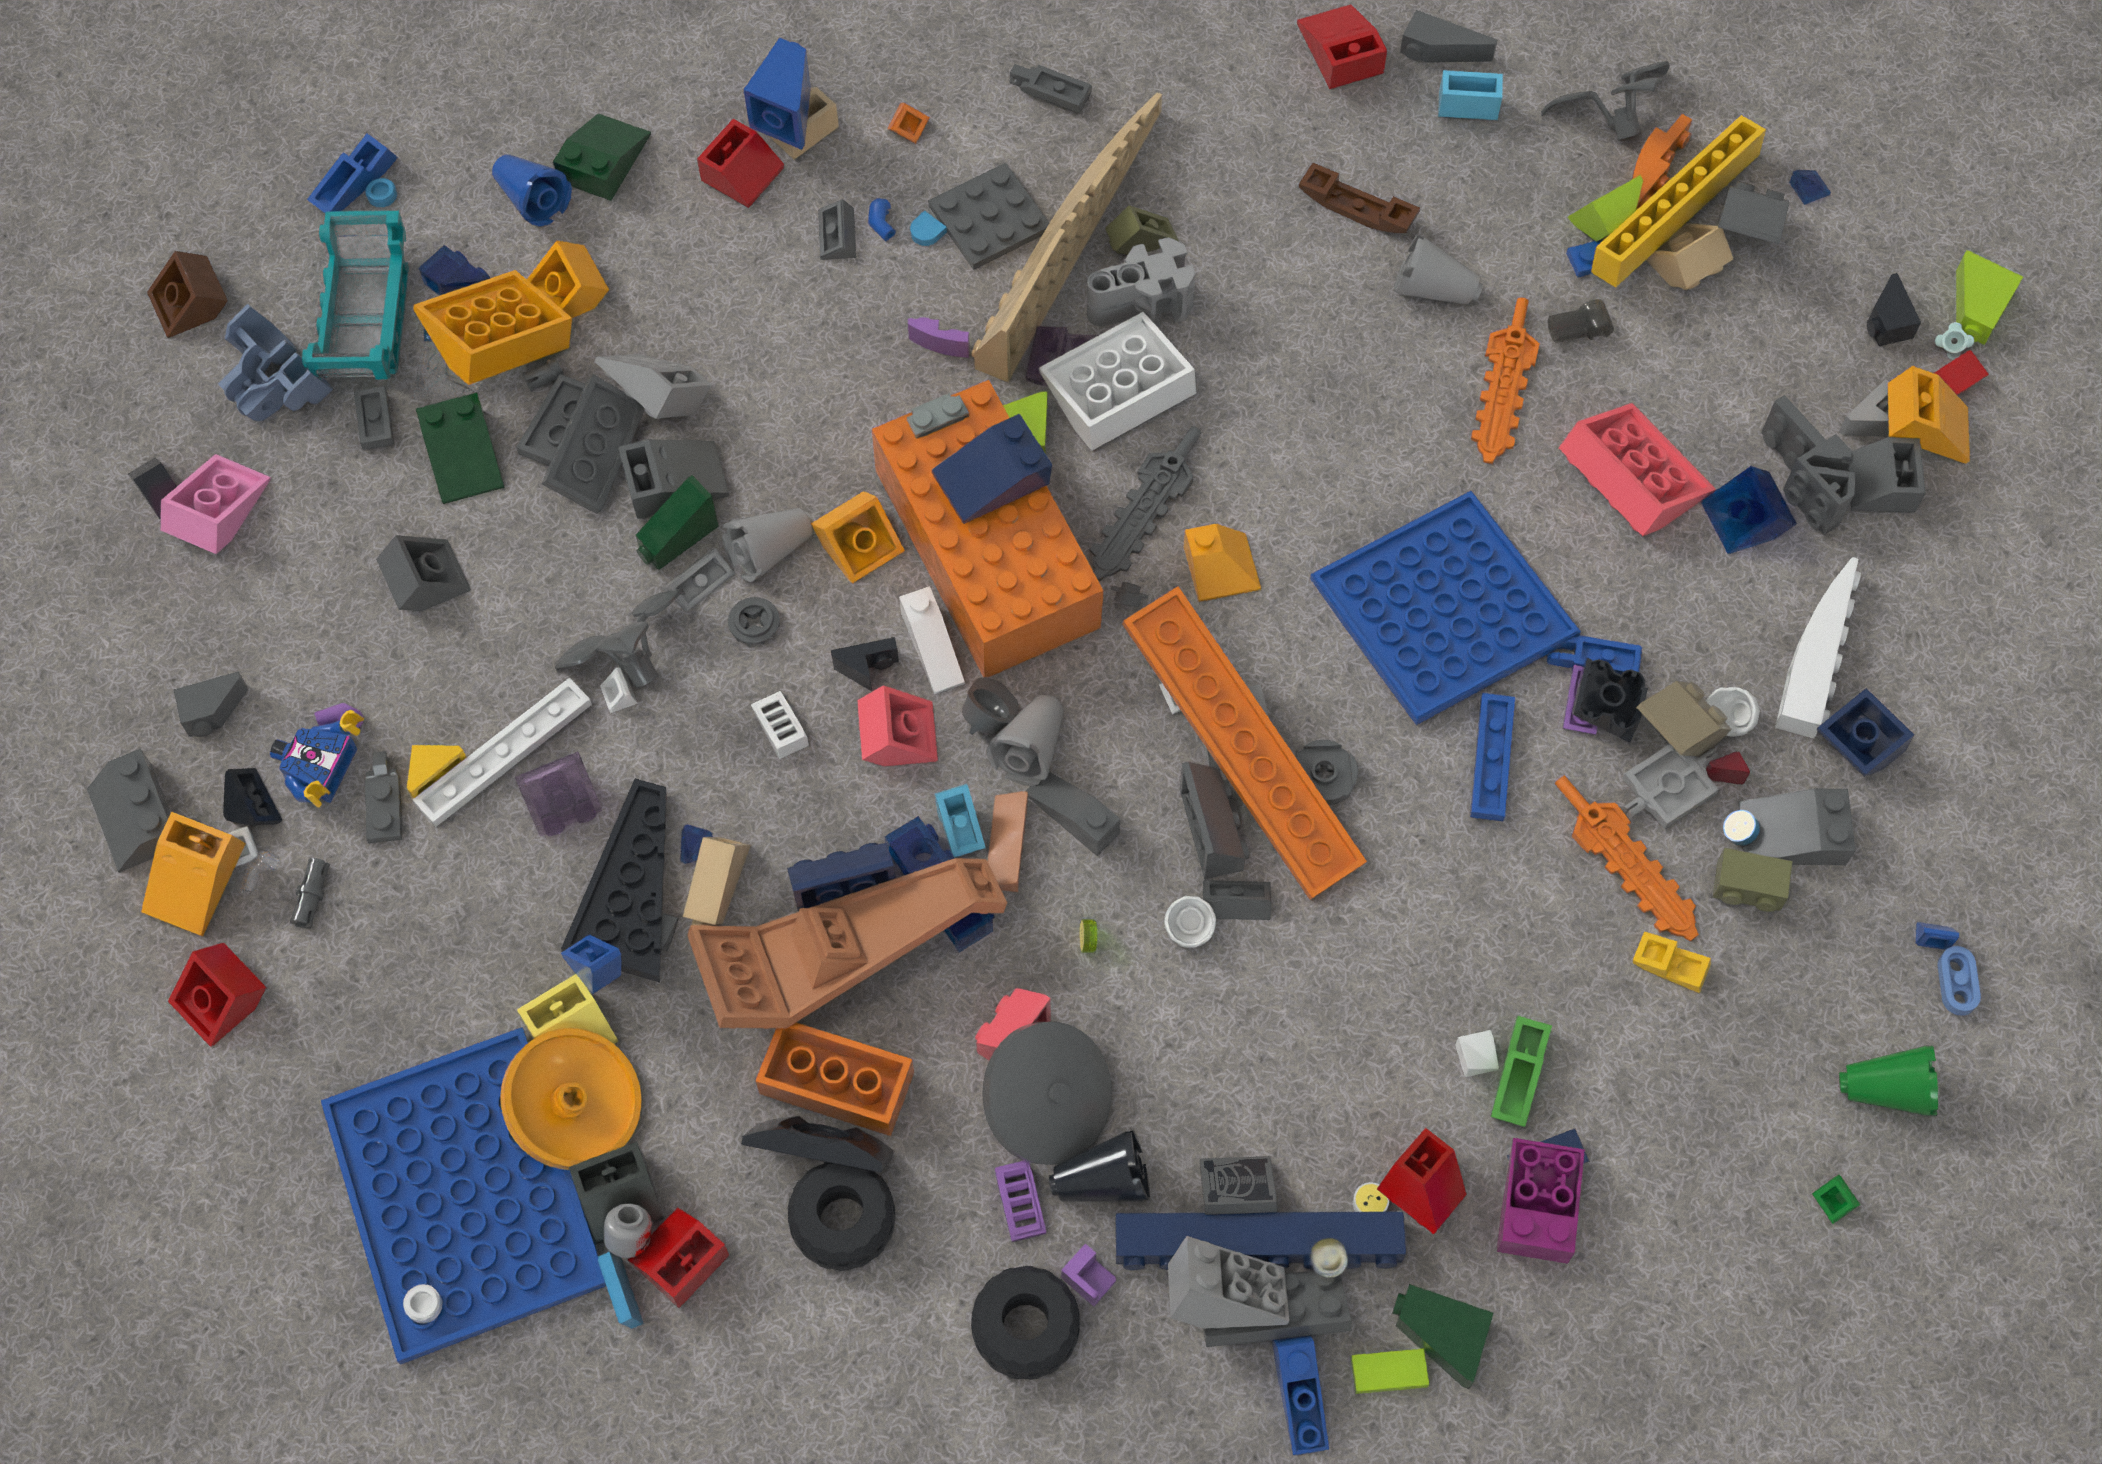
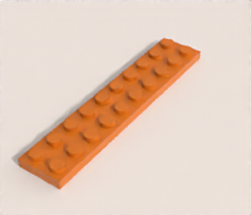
(1244, 742)

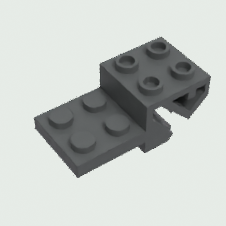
(1818, 466)

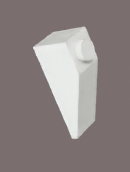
(931, 639)

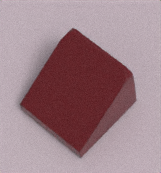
(1728, 769)

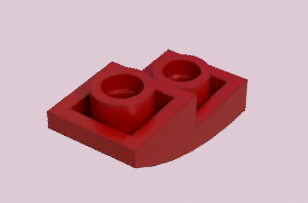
(1962, 372)

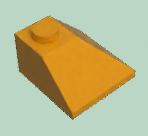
(1219, 562)

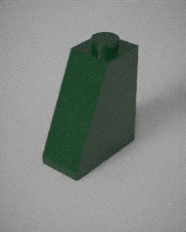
(677, 524)
(1446, 1329)

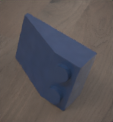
(993, 469)

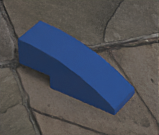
(351, 175)

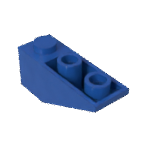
(1301, 1393)

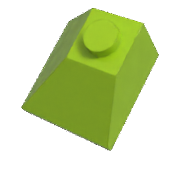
(1609, 211)

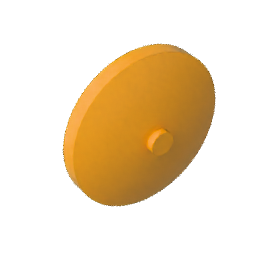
(570, 1097)

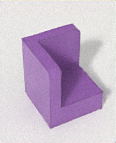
(1087, 1275)

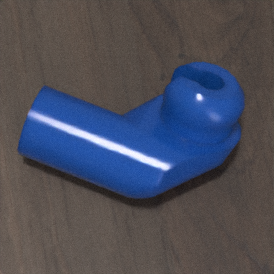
(876, 218)

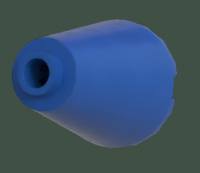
(532, 188)

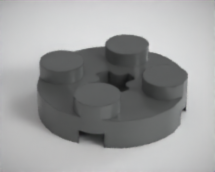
(1336, 760)

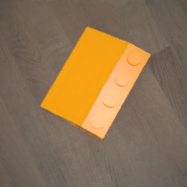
(494, 326)

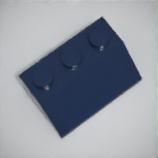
(840, 874)

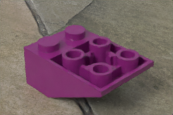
(1541, 1201)

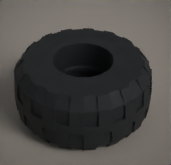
(851, 1246)
(1025, 1357)

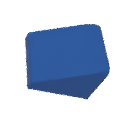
(1935, 936)

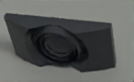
(820, 1142)

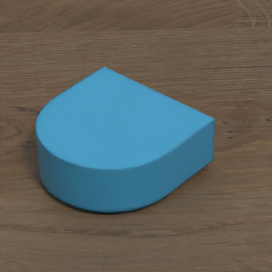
(926, 229)

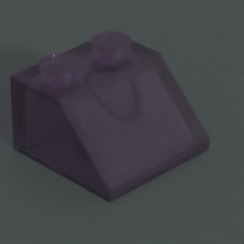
(559, 794)

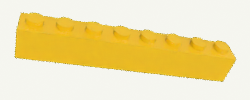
(1677, 201)

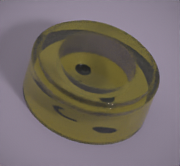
(1329, 1257)

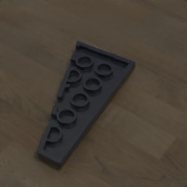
(627, 886)

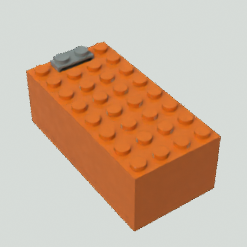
(1005, 577)

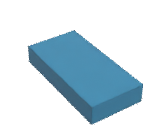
(620, 1290)

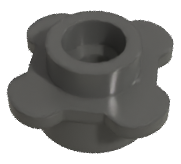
(1128, 594)

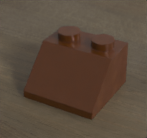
(186, 293)

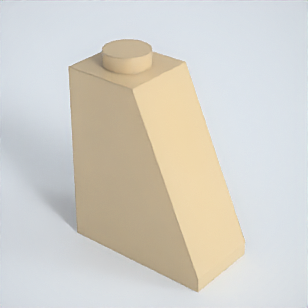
(715, 880)

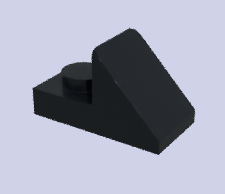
(856, 659)

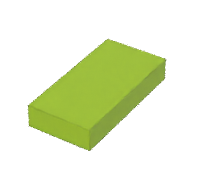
(1389, 1371)

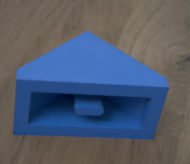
(594, 962)

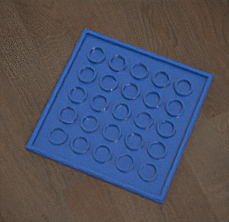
(1444, 607)

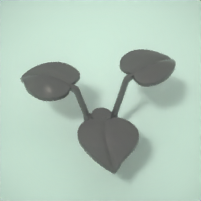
(1625, 118)
(625, 642)

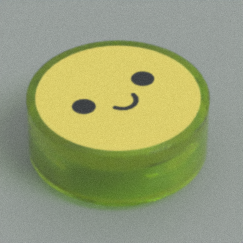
(1088, 935)

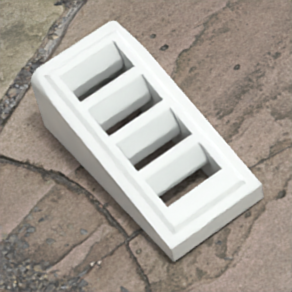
(789, 744)

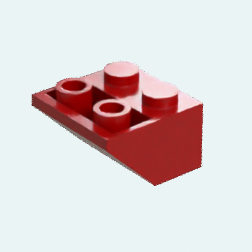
(739, 163)
(1425, 1181)
(680, 1257)

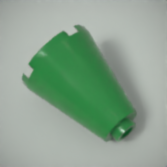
(1895, 1081)

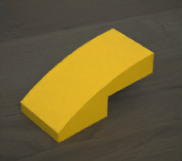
(1668, 961)

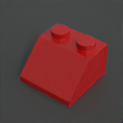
(215, 992)

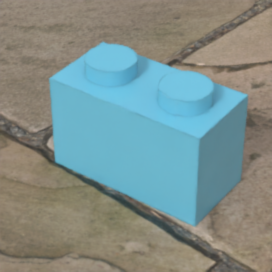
(1470, 95)

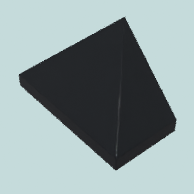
(248, 799)

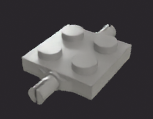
(1670, 785)

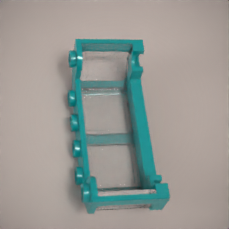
(361, 296)

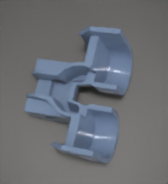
(247, 382)

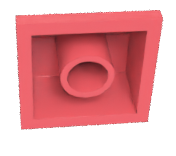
(896, 728)
(1012, 1013)

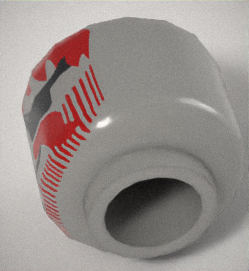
(627, 1230)

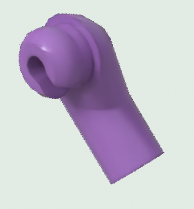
(334, 714)

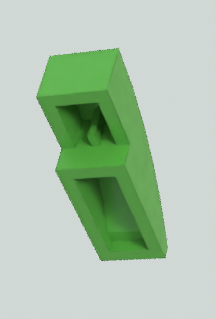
(1521, 1071)

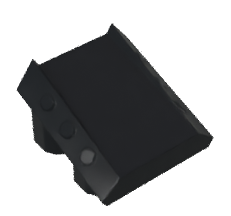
(1610, 698)

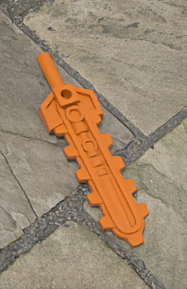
(1512, 353)
(1605, 830)

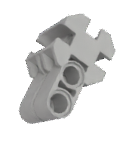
(1143, 285)

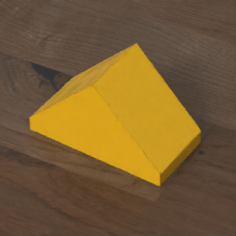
(429, 764)

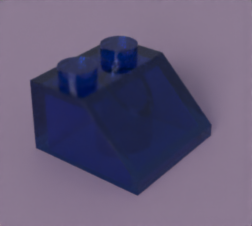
(1748, 510)

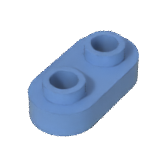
(1959, 982)

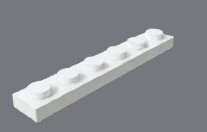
(502, 752)

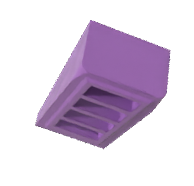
(1011, 1171)

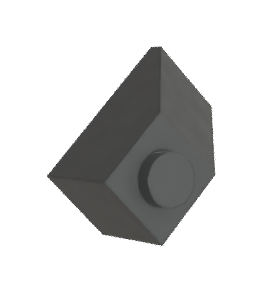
(209, 703)

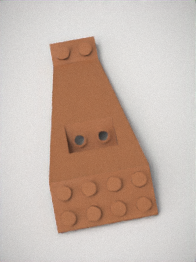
(808, 958)

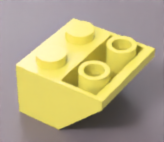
(565, 1007)

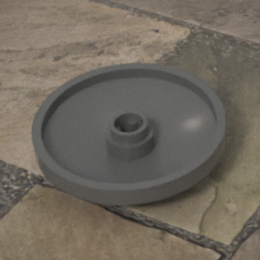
(1047, 1092)

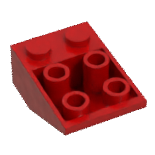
(1344, 45)

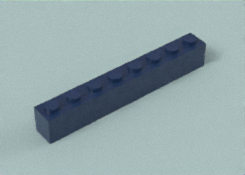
(1264, 1236)

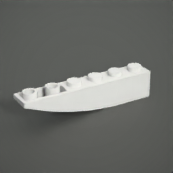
(1817, 658)

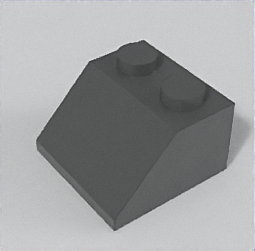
(421, 572)

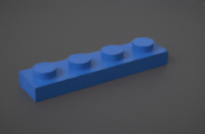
(1492, 757)

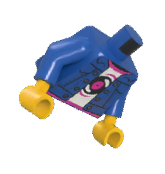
(318, 758)

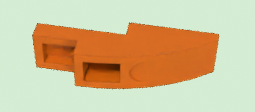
(1657, 156)

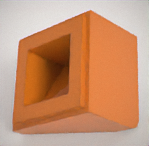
(908, 122)

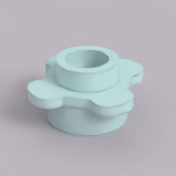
(1963, 340)

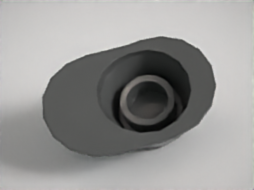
(989, 706)

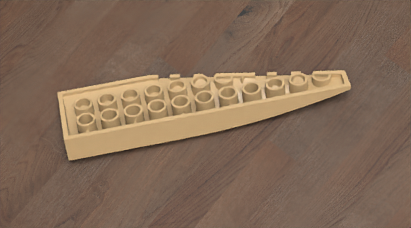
(1059, 249)

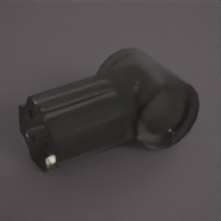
(1589, 321)

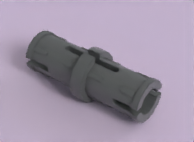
(309, 893)

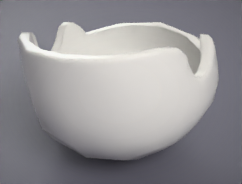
(1739, 708)
(1190, 921)

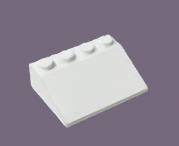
(1119, 380)

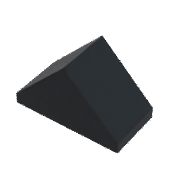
(153, 483)

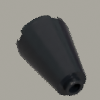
(1104, 1173)

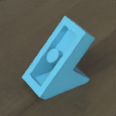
(959, 820)

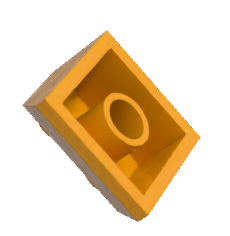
(569, 278)
(858, 536)

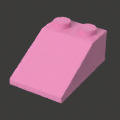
(212, 503)

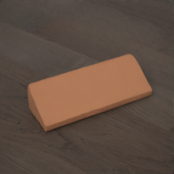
(1008, 838)

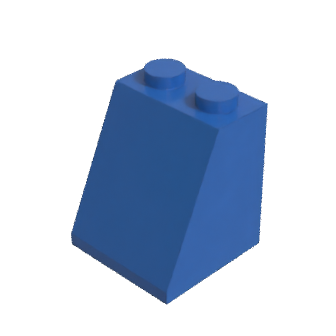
(780, 94)

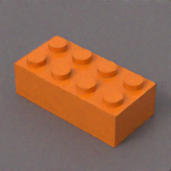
(835, 1077)

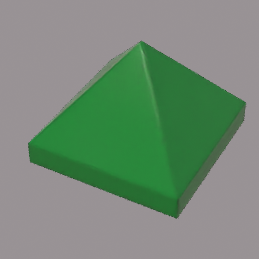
(1836, 1199)

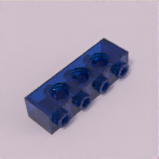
(919, 838)

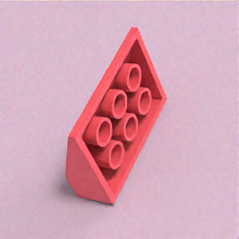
(1635, 468)

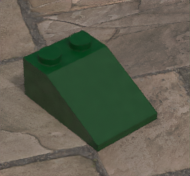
(600, 155)
(460, 448)

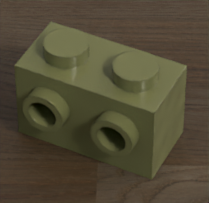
(1752, 880)

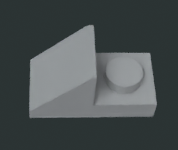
(1870, 415)

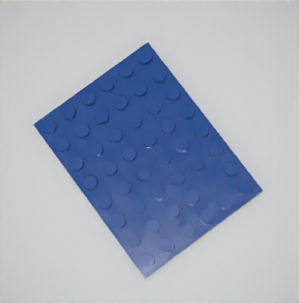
(457, 1200)

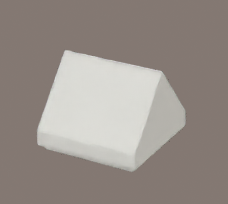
(618, 691)

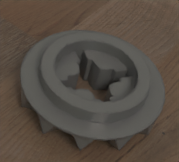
(753, 608)

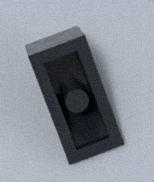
(1893, 315)

